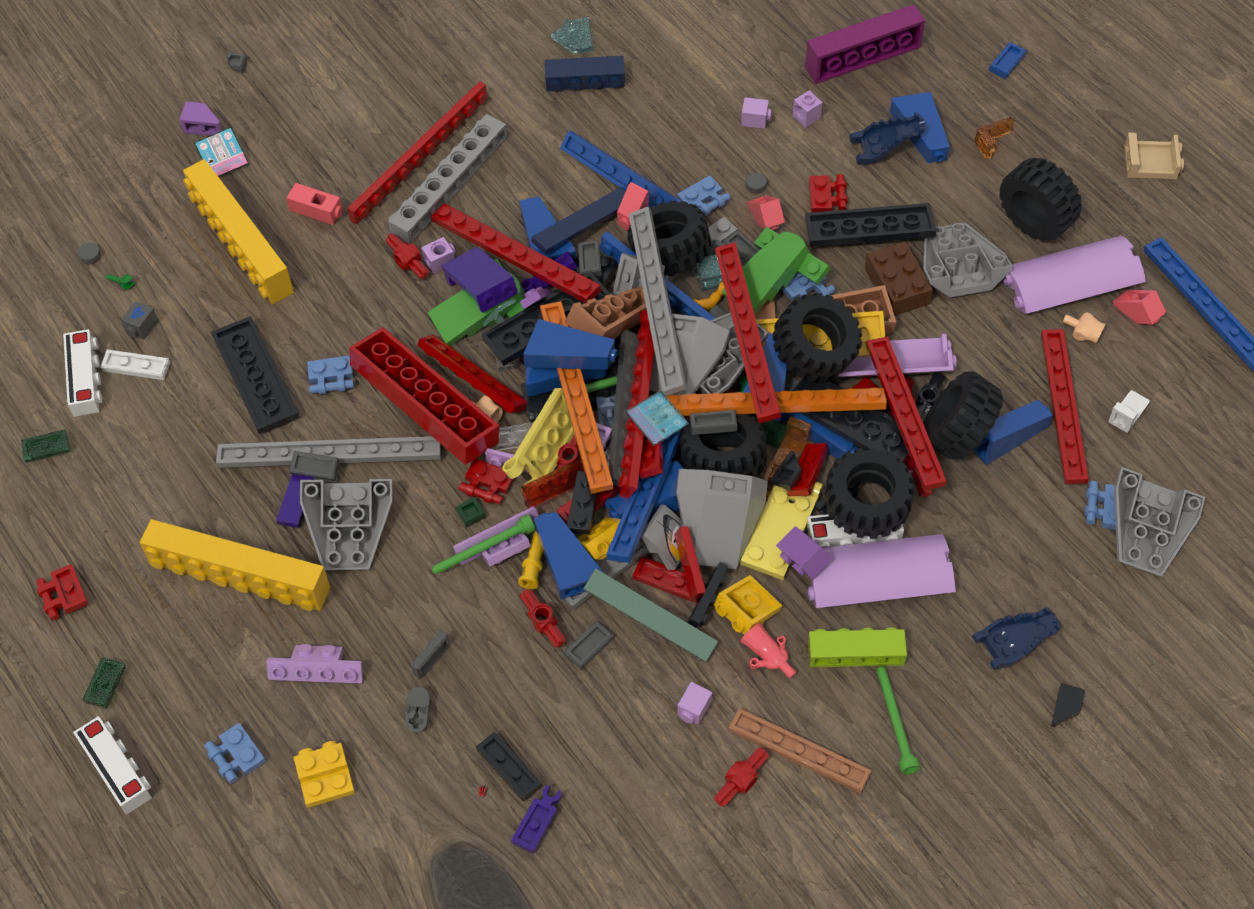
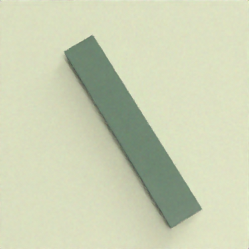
(650, 615)

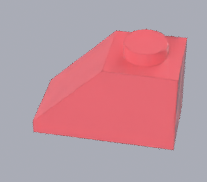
(633, 200)
(766, 211)
(1141, 306)

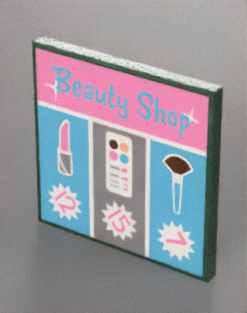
(222, 152)

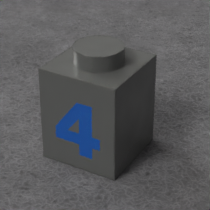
(139, 320)

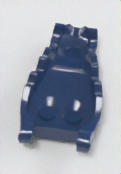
(885, 136)
(1015, 637)

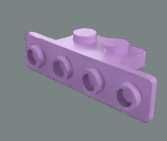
(504, 549)
(315, 665)

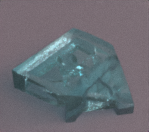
(575, 35)

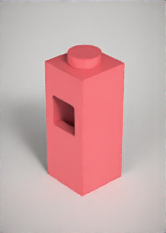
(314, 204)

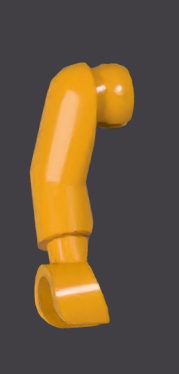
(713, 300)

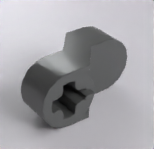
(416, 698)

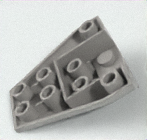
(963, 261)
(699, 347)
(730, 363)
(719, 513)
(1152, 521)
(353, 522)

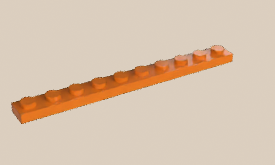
(787, 401)
(581, 414)

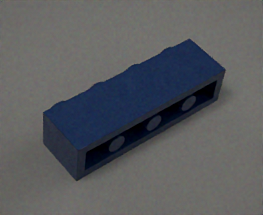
(584, 73)

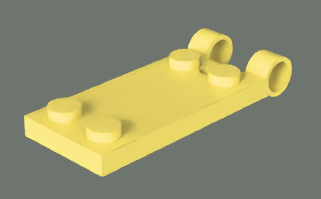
(543, 440)
(773, 525)

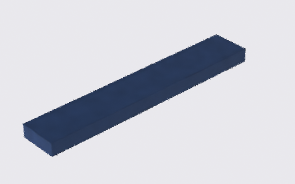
(579, 222)

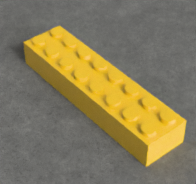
(237, 232)
(235, 565)

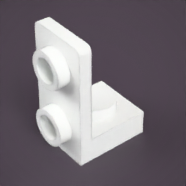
(1128, 411)

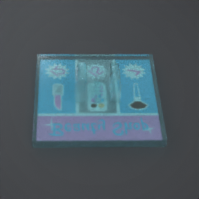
(657, 417)

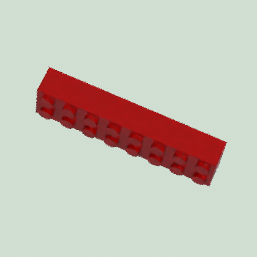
(424, 395)

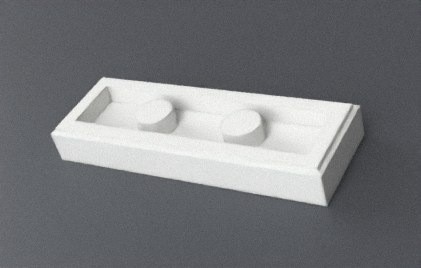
(135, 364)

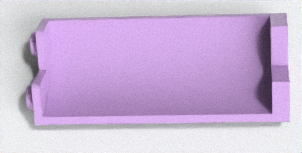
(1074, 274)
(913, 357)
(883, 571)

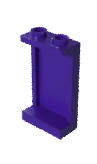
(480, 278)

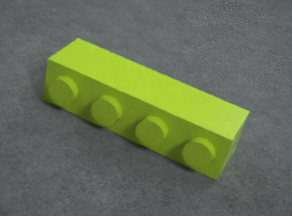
(857, 647)

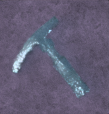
(494, 315)

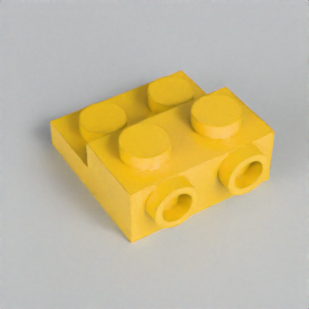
(600, 538)
(746, 604)
(323, 774)

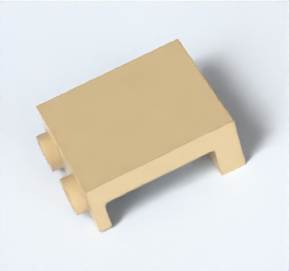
(1153, 158)

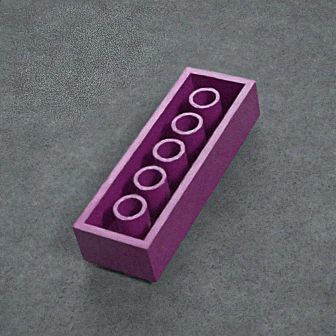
(864, 44)

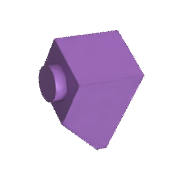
(199, 119)

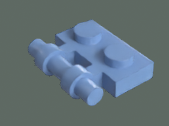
(702, 192)
(800, 285)
(330, 370)
(1107, 513)
(241, 748)

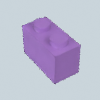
(803, 553)

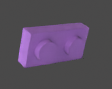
(535, 295)

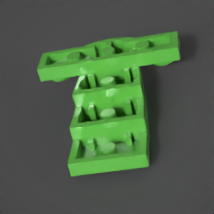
(777, 264)
(461, 314)

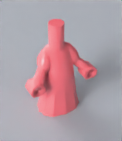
(772, 652)

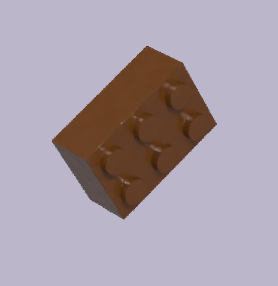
(901, 275)

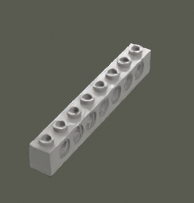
(447, 178)

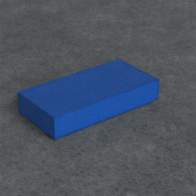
(1007, 60)

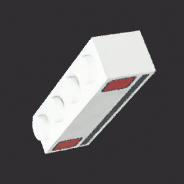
(82, 373)
(827, 534)
(113, 765)

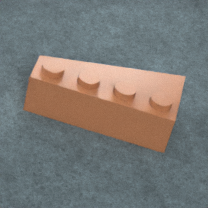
(870, 300)
(609, 315)

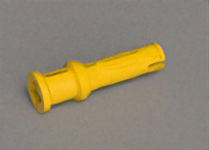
(532, 565)

